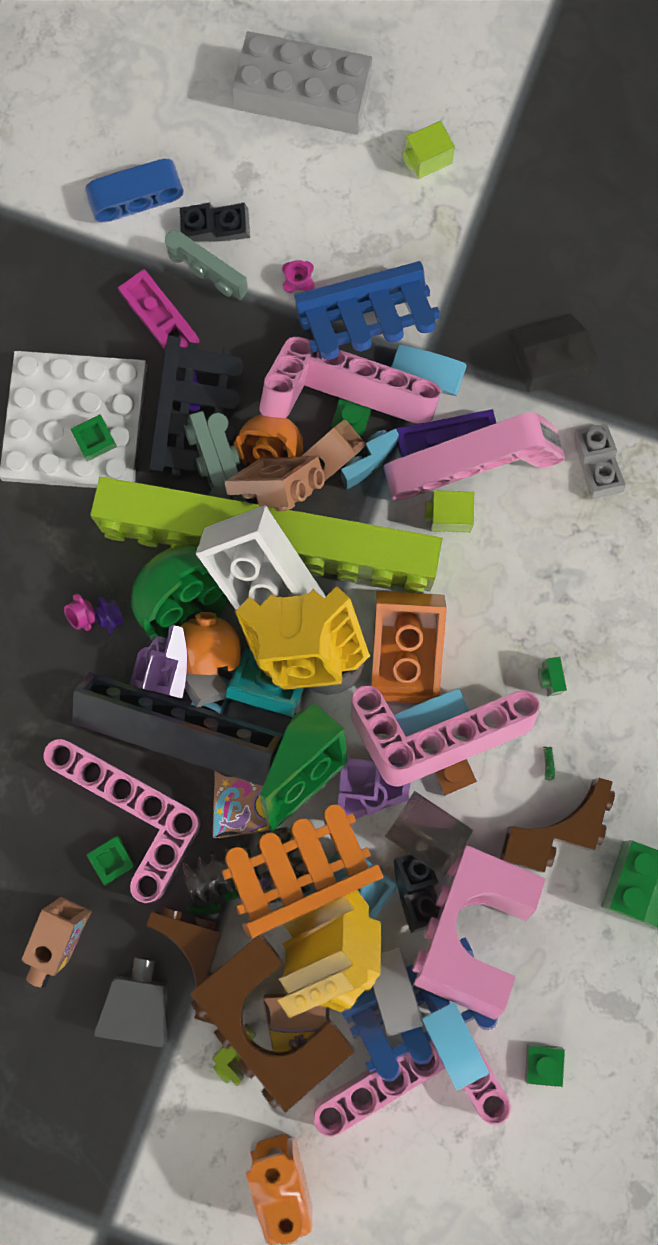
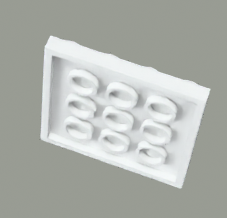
(58, 393)

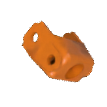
(280, 1191)

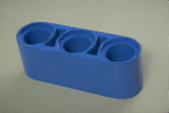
(134, 190)

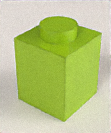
(428, 150)
(450, 511)

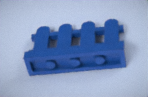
(362, 295)
(415, 1040)

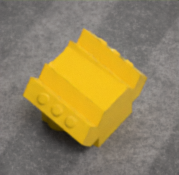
(304, 638)
(331, 956)

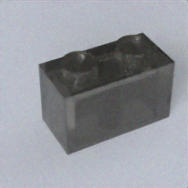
(429, 833)

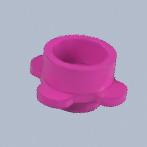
(295, 268)
(80, 613)

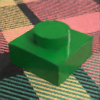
(355, 415)
(93, 437)
(552, 676)
(111, 860)
(544, 1065)

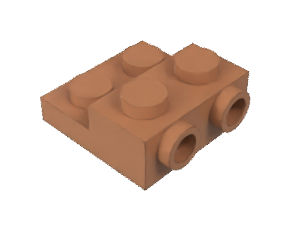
(278, 481)

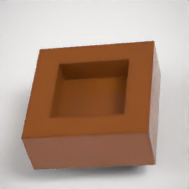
(455, 777)

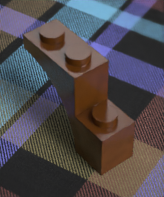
(580, 829)
(195, 939)

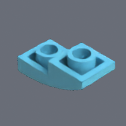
(431, 366)
(376, 451)
(431, 712)
(455, 1046)

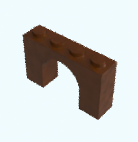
(286, 1073)

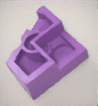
(162, 664)
(365, 791)

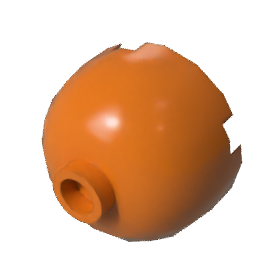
(268, 438)
(210, 644)

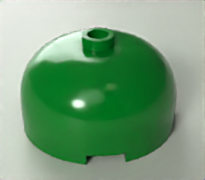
(174, 590)

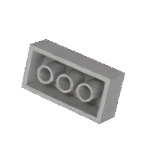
(302, 82)

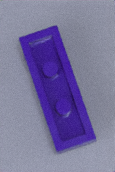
(425, 435)

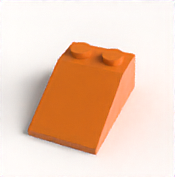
(408, 645)

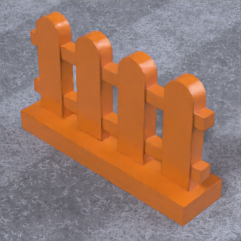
(284, 879)

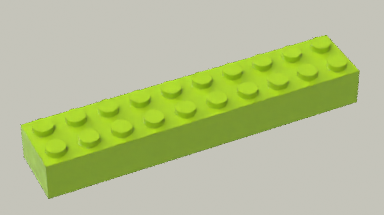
(322, 542)

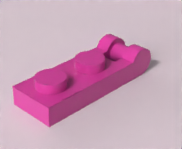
(155, 309)

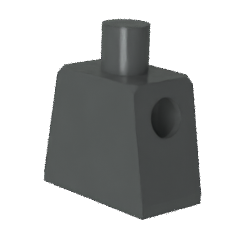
(136, 1007)

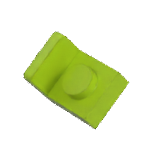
(225, 1067)

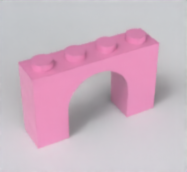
(445, 964)

